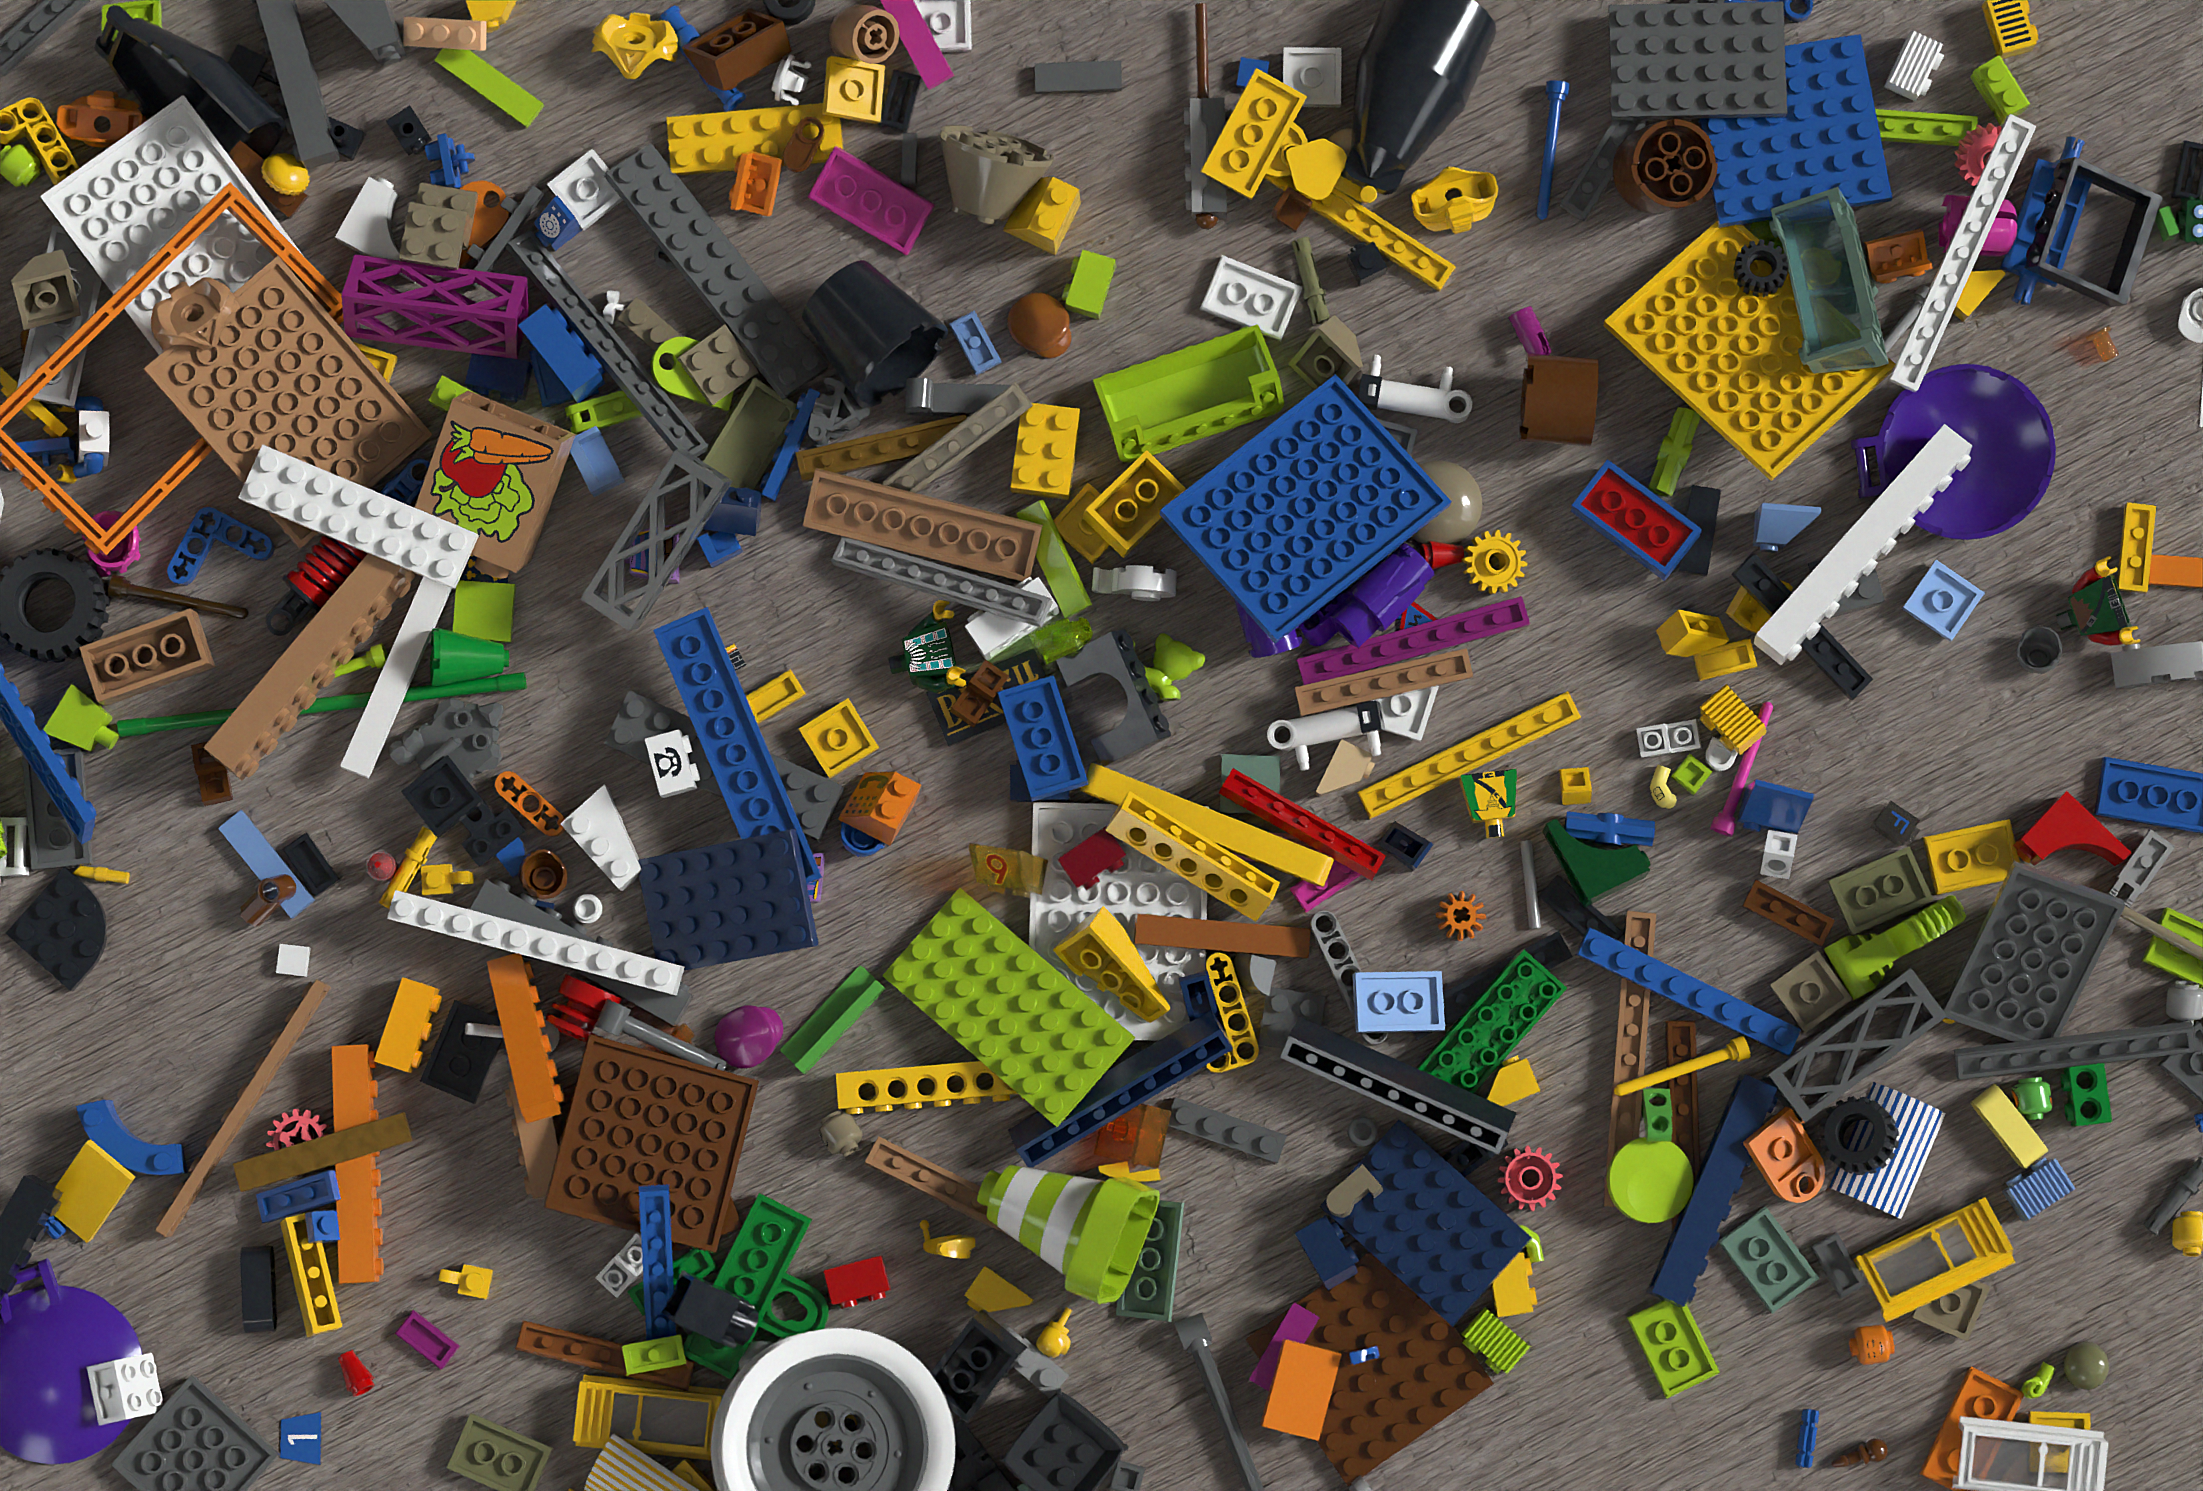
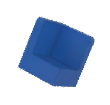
(719, 547)

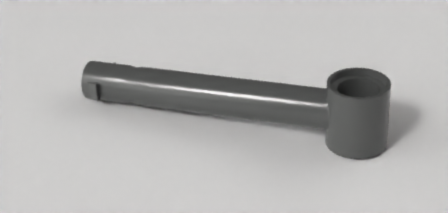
(616, 1019)

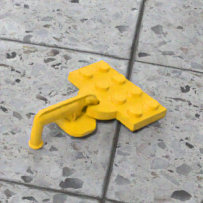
(1256, 143)

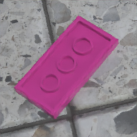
(871, 200)

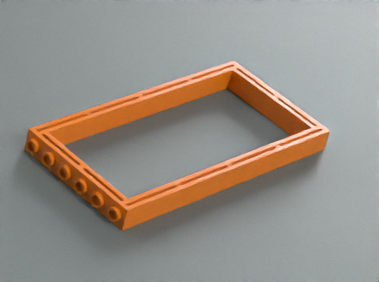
(35, 478)

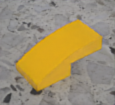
(1122, 1170)

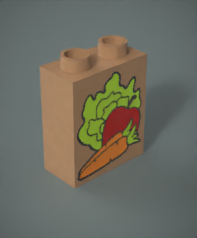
(495, 478)

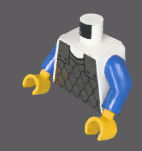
(92, 439)

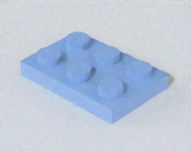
(1398, 1002)

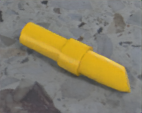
(102, 874)

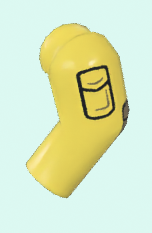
(1659, 789)

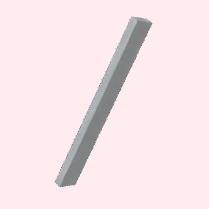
(942, 581)

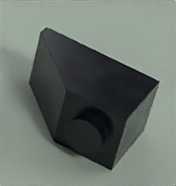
(1468, 1157)

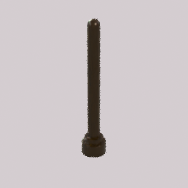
(120, 587)

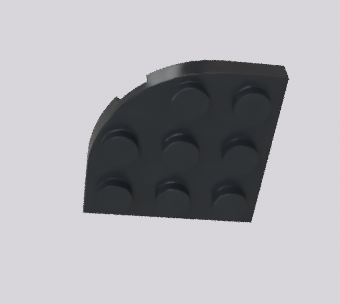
(63, 929)

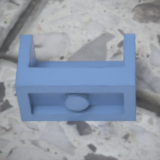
(595, 461)

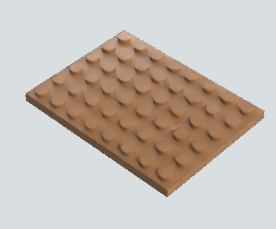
(290, 384)

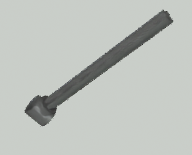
(1196, 1339)

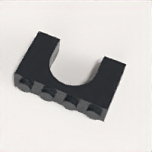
(1144, 721)

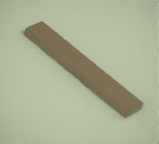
(960, 441)

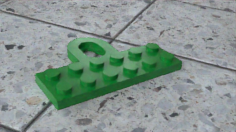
(758, 1273)

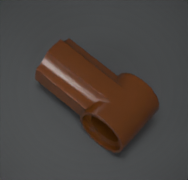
(267, 898)

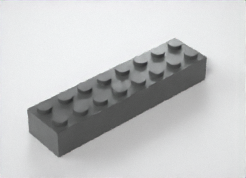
(639, 718)

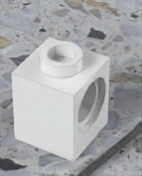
(1778, 854)

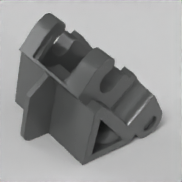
(834, 414)

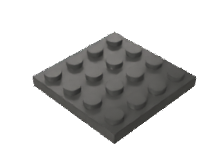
(195, 1446)

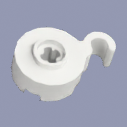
(1138, 581)

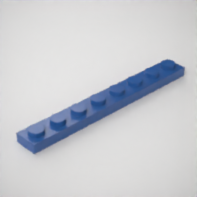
(1688, 991)

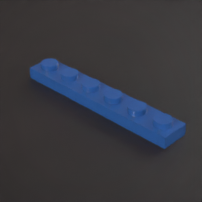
(656, 1259)

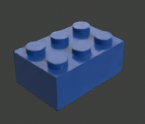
(563, 352)

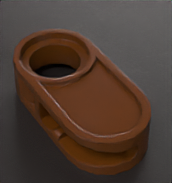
(800, 150)

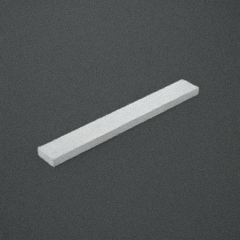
(395, 677)

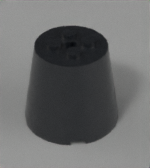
(872, 332)

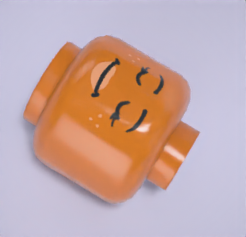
(1872, 1344)

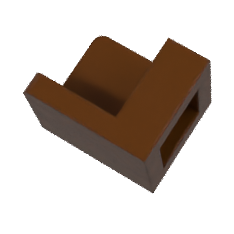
(1292, 209)

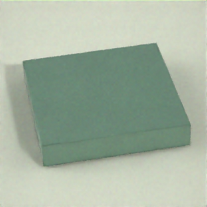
(1258, 767)

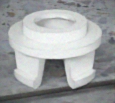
(789, 79)

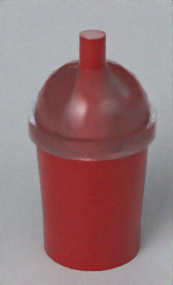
(381, 866)

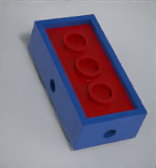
(1636, 520)

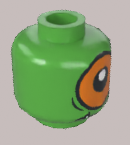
(2032, 1097)

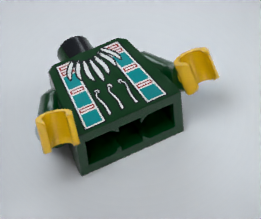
(930, 653)

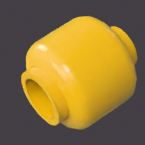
(2188, 1233)

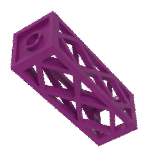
(415, 306)

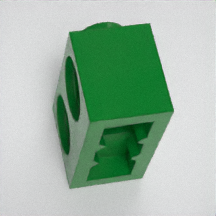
(2095, 1094)

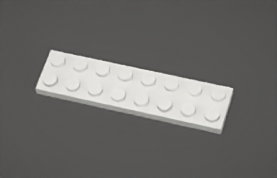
(358, 516)

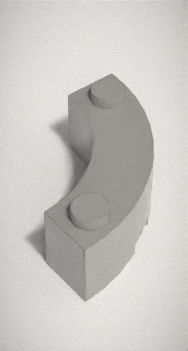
(2153, 665)

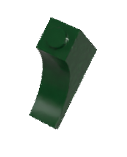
(1595, 871)

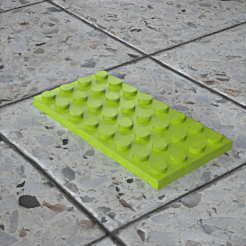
(1008, 1007)

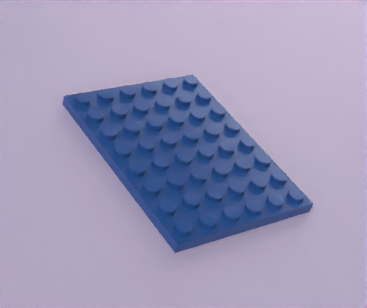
(1305, 508)

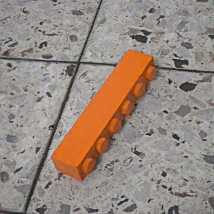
(524, 1037)

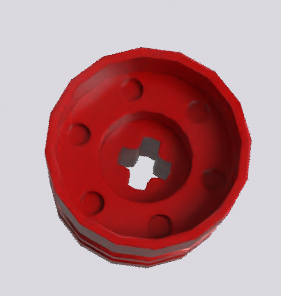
(581, 1009)

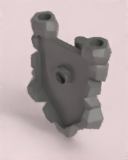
(456, 731)

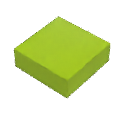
(1691, 774)

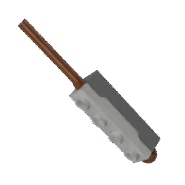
(1206, 122)

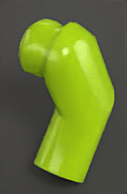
(1534, 1246)
(2037, 1384)

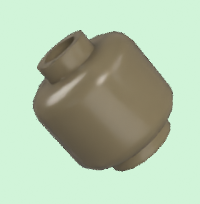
(840, 1133)

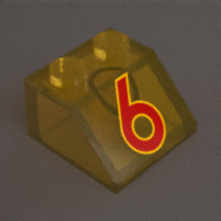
(1008, 870)

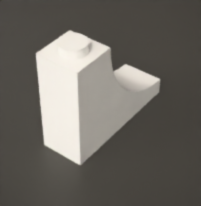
(368, 223)

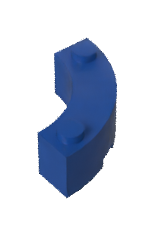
(111, 1135)

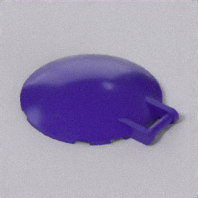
(2009, 451)
(44, 1358)

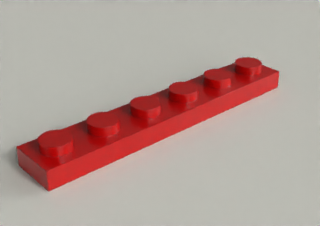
(1302, 824)

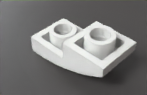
(1669, 738)
(623, 1267)

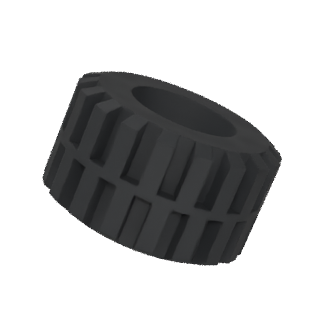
(1841, 1118)

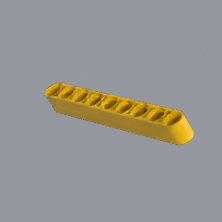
(1217, 827)

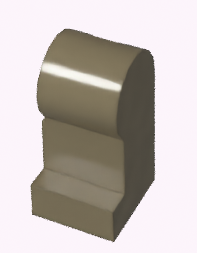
(1351, 1190)

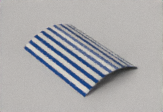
(1893, 1185)

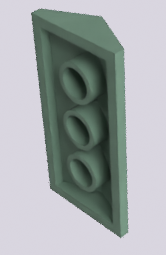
(1154, 1276)

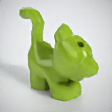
(1171, 662)

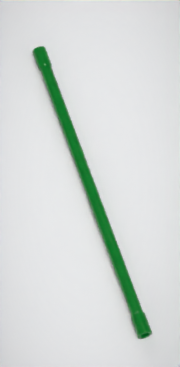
(500, 683)

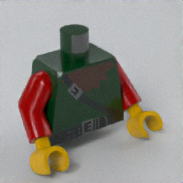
(2098, 608)

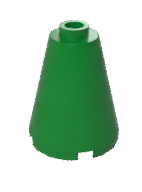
(463, 657)

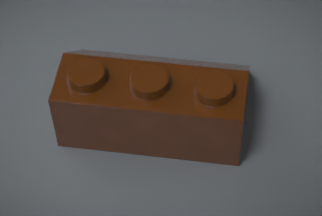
(738, 48)

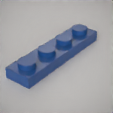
(785, 455)

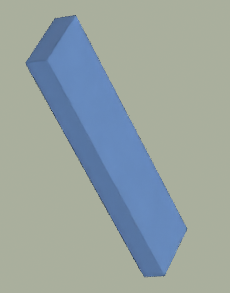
(263, 858)

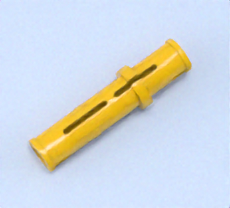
(411, 863)

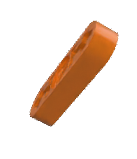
(509, 796)

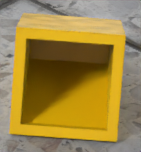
(1045, 214)

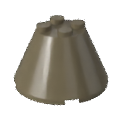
(990, 171)

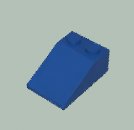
(1773, 807)

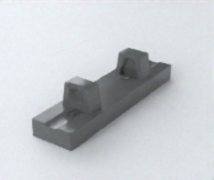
(520, 213)

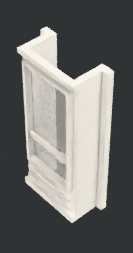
(2029, 1457)

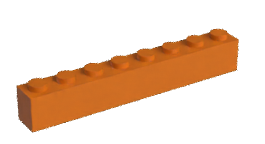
(357, 1177)

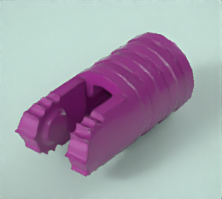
(1530, 331)

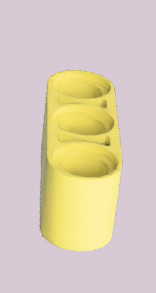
(2009, 1126)

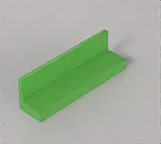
(832, 1019)

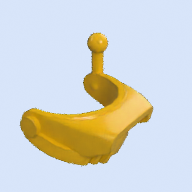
(950, 1246)

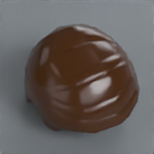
(542, 874)

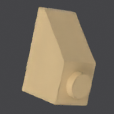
(1345, 769)

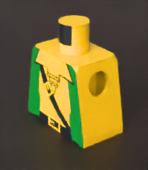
(1490, 798)

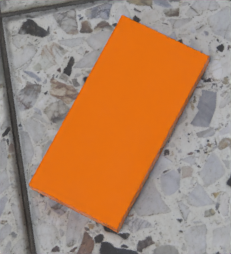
(1978, 1398)

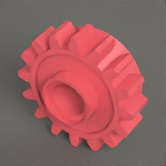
(1973, 149)
(1513, 1178)

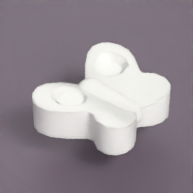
(610, 309)

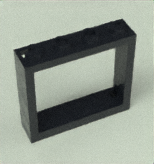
(2133, 243)

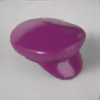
(748, 1035)

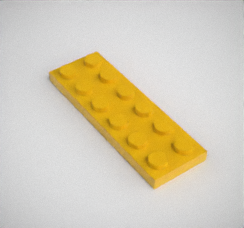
(717, 139)

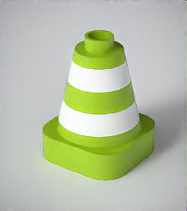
(1075, 1224)

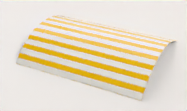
(628, 1469)

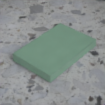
(1768, 1259)

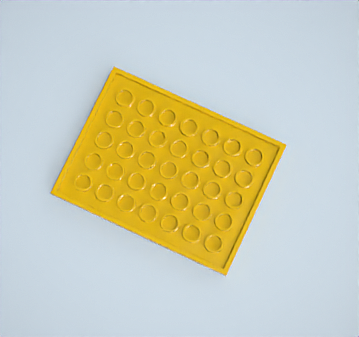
(1737, 352)

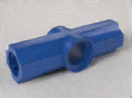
(1610, 829)

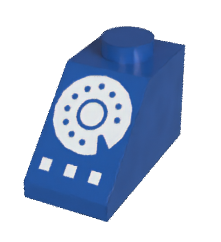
(556, 224)

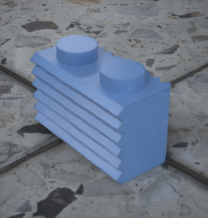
(2037, 1189)

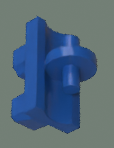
(445, 151)

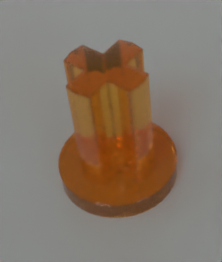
(2103, 343)

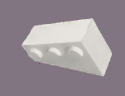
(604, 838)

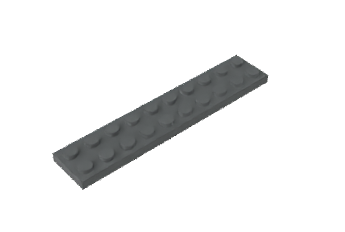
(716, 271)

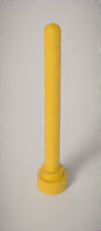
(1735, 1050)

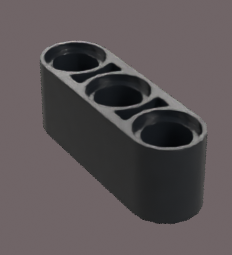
(258, 1289)

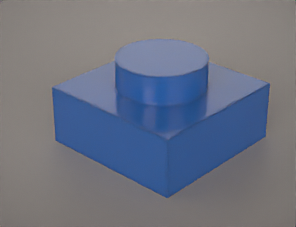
(322, 1226)

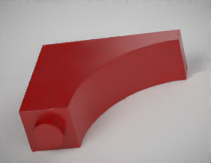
(2068, 827)

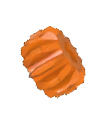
(1463, 925)

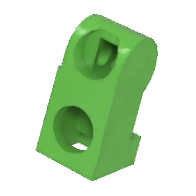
(1657, 1116)

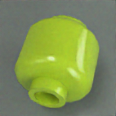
(19, 165)

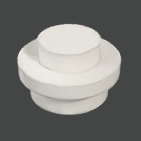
(587, 908)

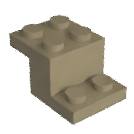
(438, 226)

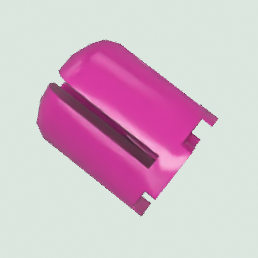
(2002, 232)

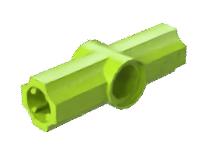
(1674, 452)

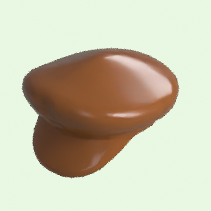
(1040, 324)

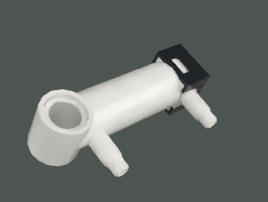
(1411, 398)
(1329, 726)

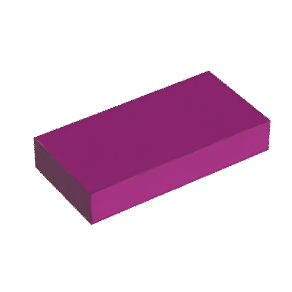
(427, 1339)

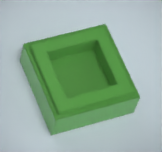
(2166, 223)

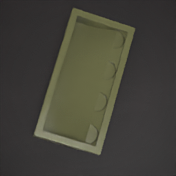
(750, 434)

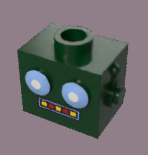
(2191, 219)

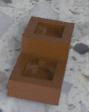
(979, 693)
(212, 777)

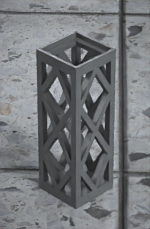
(699, 515)
(1916, 1001)

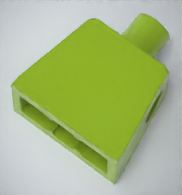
(81, 721)

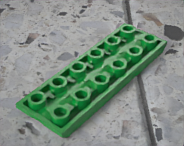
(1494, 1024)

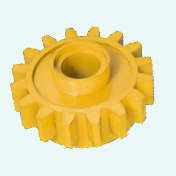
(1509, 558)

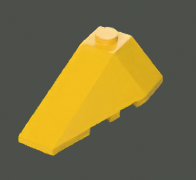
(1108, 957)

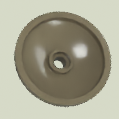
(1465, 509)

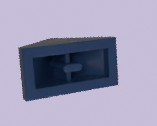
(1405, 845)
(1198, 995)

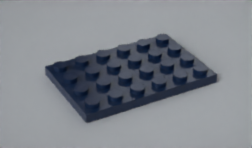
(728, 901)
(1431, 1225)

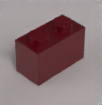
(1092, 859)

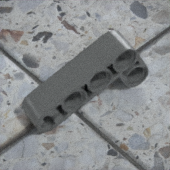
(947, 399)

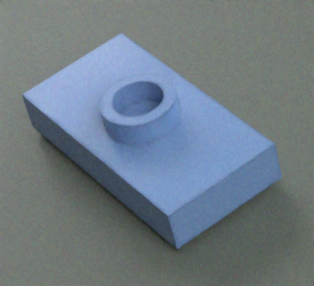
(975, 343)

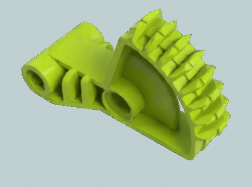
(1866, 958)

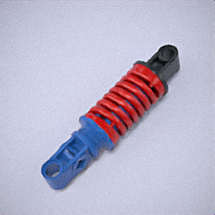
(333, 562)

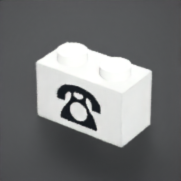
(671, 763)

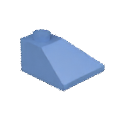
(1780, 523)

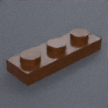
(250, 166)
(1788, 913)

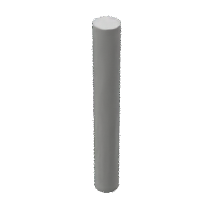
(1530, 884)

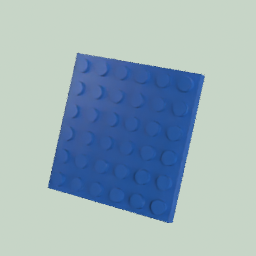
(1820, 144)

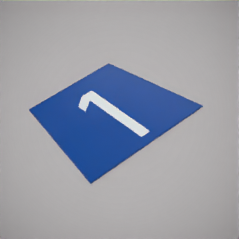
(301, 1438)

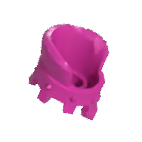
(122, 554)

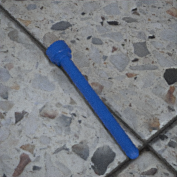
(1556, 94)

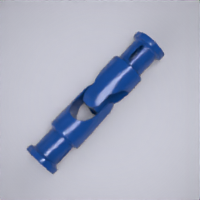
(686, 34)

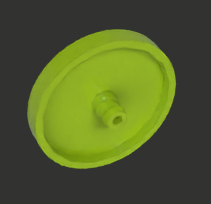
(1649, 1180)

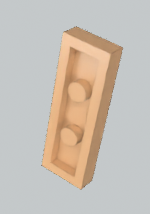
(444, 33)

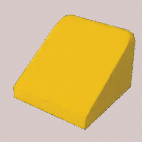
(1575, 786)

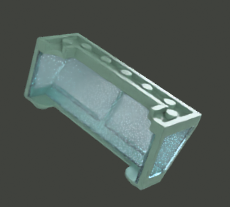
(1830, 283)

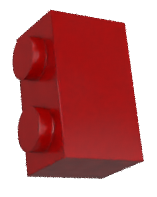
(857, 1281)

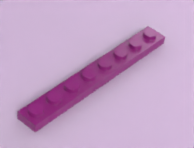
(1415, 641)

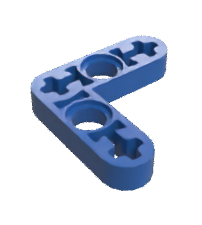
(219, 533)

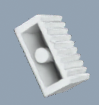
(1913, 66)

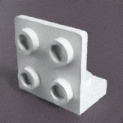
(125, 1388)

